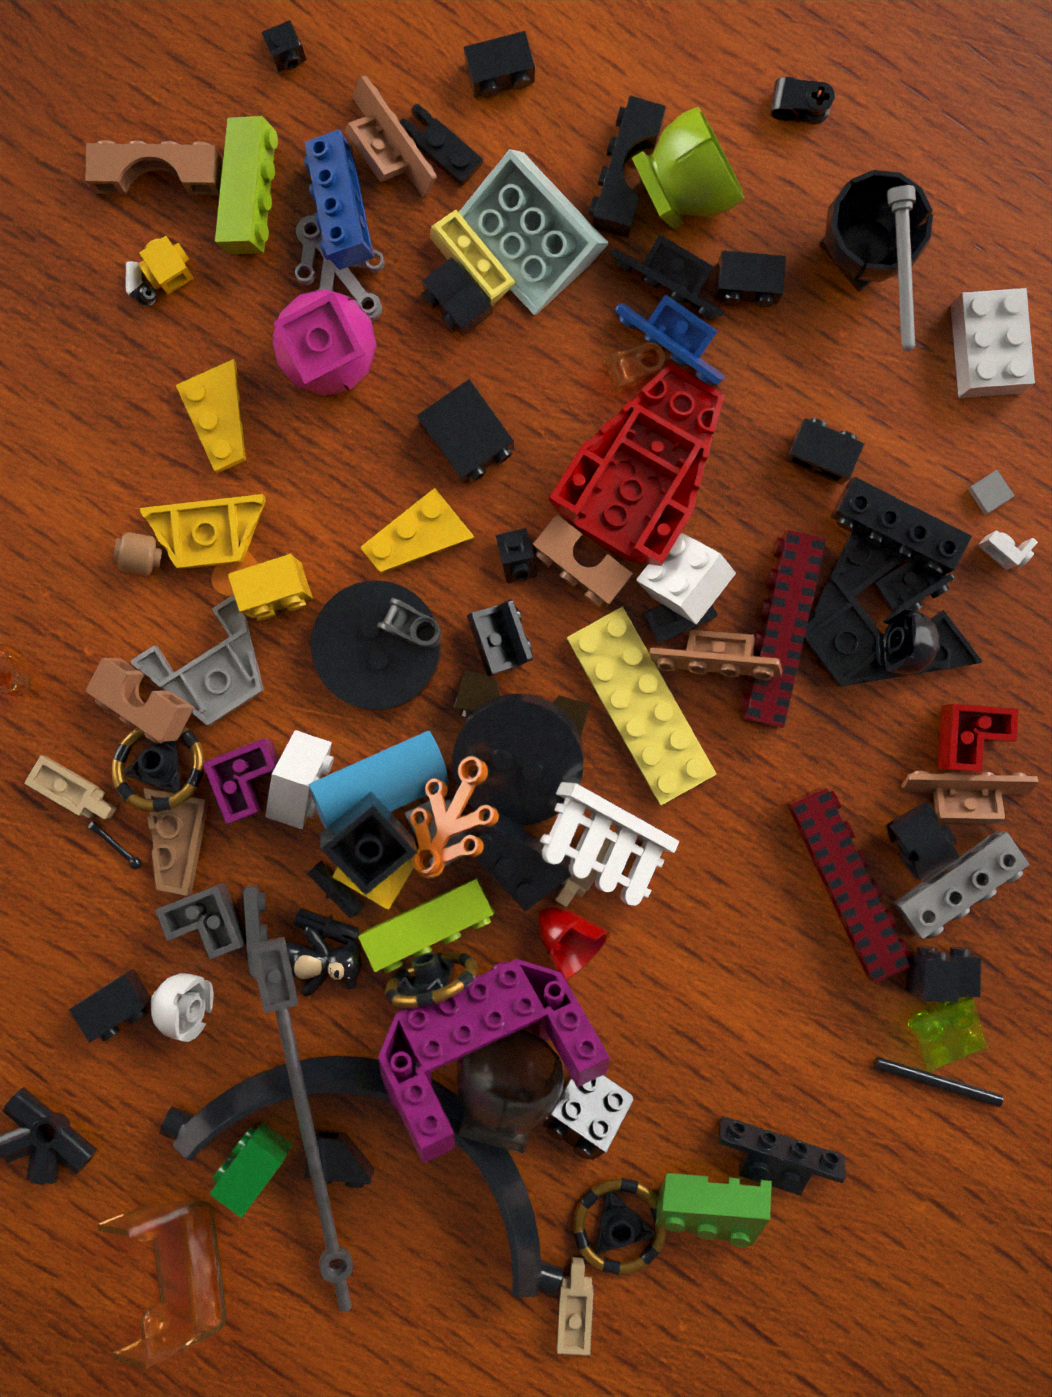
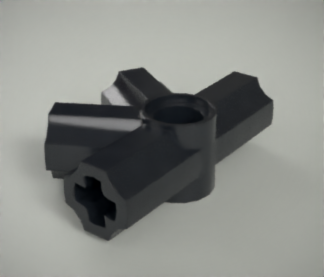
(32, 1139)

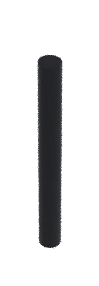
(938, 1081)

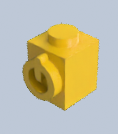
(165, 265)

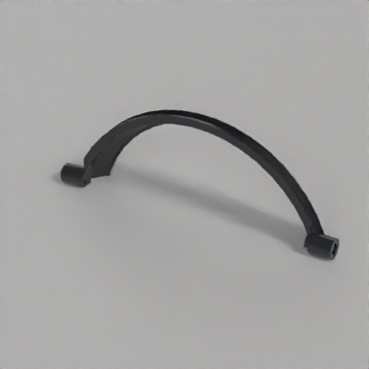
(364, 1078)

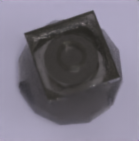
(508, 1089)

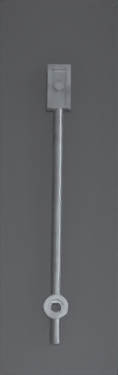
(278, 994)

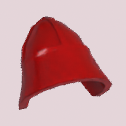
(570, 939)

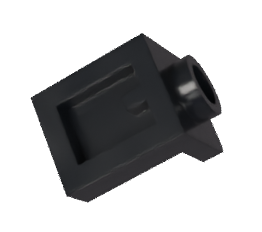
(284, 46)

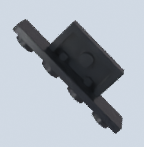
(675, 269)
(778, 1157)

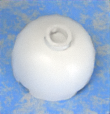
(181, 1005)

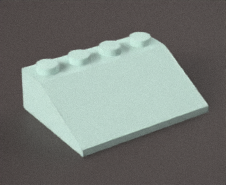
(531, 230)

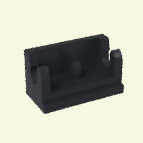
(667, 624)

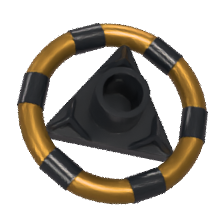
(158, 768)
(432, 980)
(618, 1226)

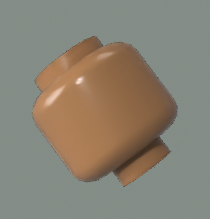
(136, 554)

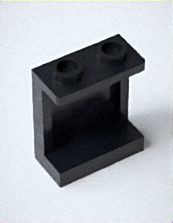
(467, 432)

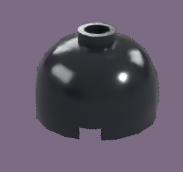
(908, 642)

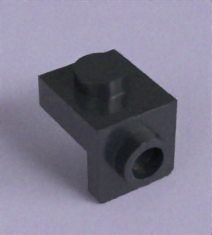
(516, 555)

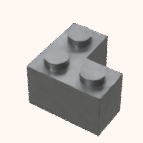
(210, 913)

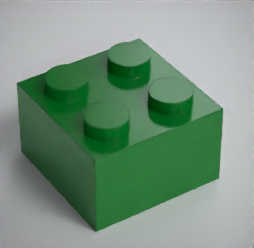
(248, 1172)

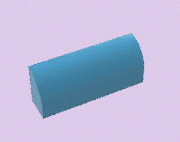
(391, 775)

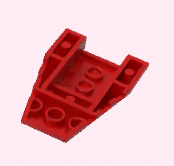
(643, 468)

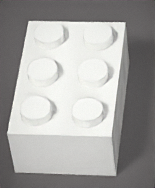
(992, 343)

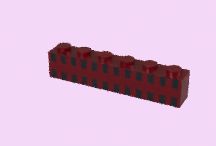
(783, 626)
(848, 884)

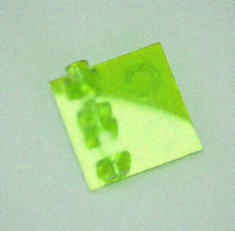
(948, 1033)

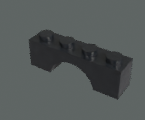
(638, 132)

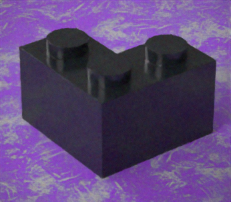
(943, 974)

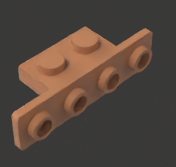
(385, 142)
(718, 653)
(969, 797)

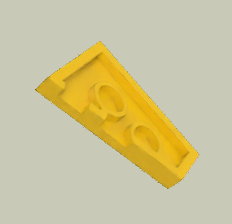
(215, 412)
(416, 533)

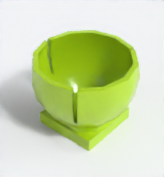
(689, 171)

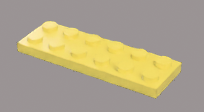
(641, 706)

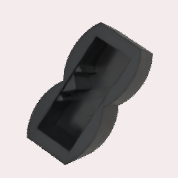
(456, 297)

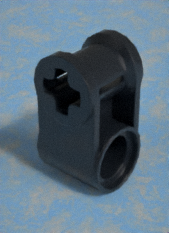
(797, 100)

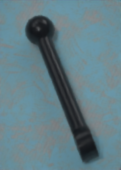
(134, 862)

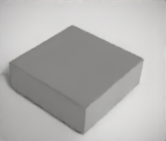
(990, 492)

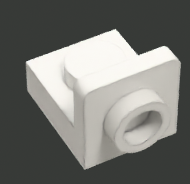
(1002, 549)

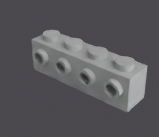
(961, 884)

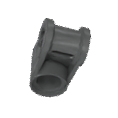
(404, 623)

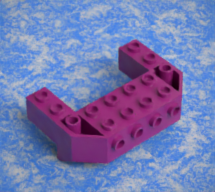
(484, 1012)

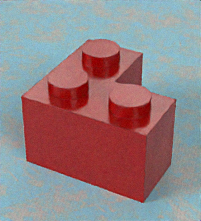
(965, 730)

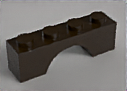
(480, 688)

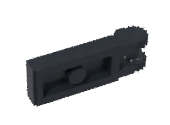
(442, 146)

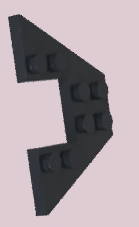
(845, 635)

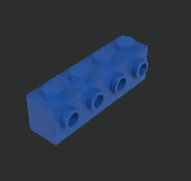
(338, 200)

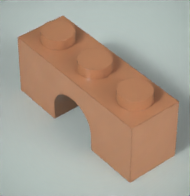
(556, 548)
(117, 689)

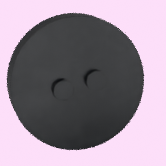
(365, 662)
(527, 754)

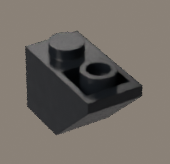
(342, 1160)

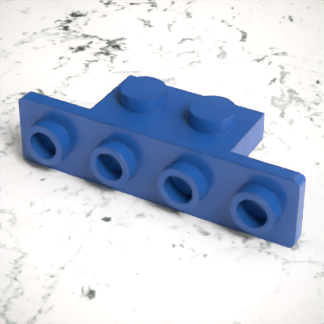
(678, 332)

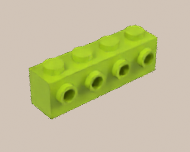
(246, 185)
(426, 924)

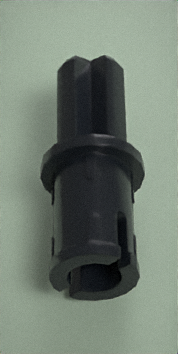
(335, 890)
(326, 926)

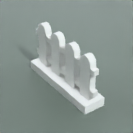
(596, 831)

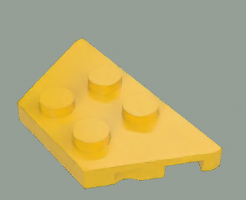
(206, 530)

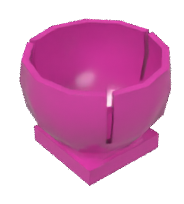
(324, 342)

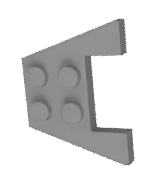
(218, 678)

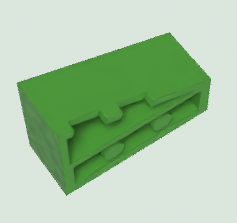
(714, 1209)

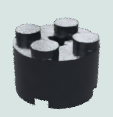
(922, 842)

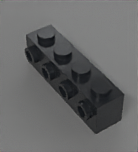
(900, 526)

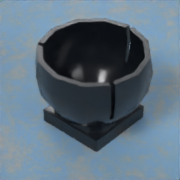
(863, 228)

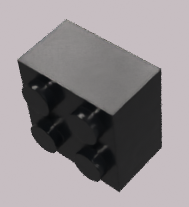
(368, 843)

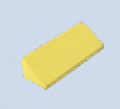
(459, 241)

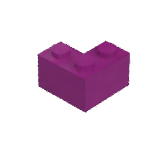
(233, 778)

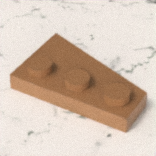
(176, 842)

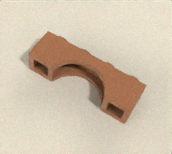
(115, 166)

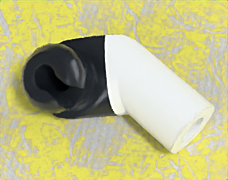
(136, 287)

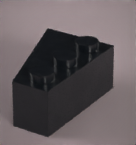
(517, 861)

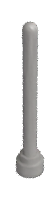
(901, 201)

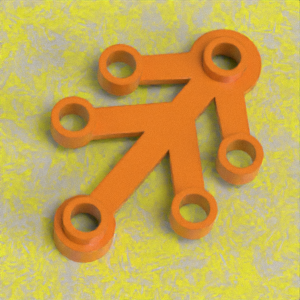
(449, 822)

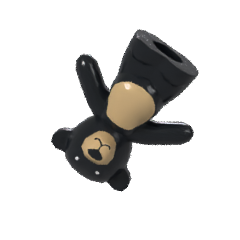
(319, 961)

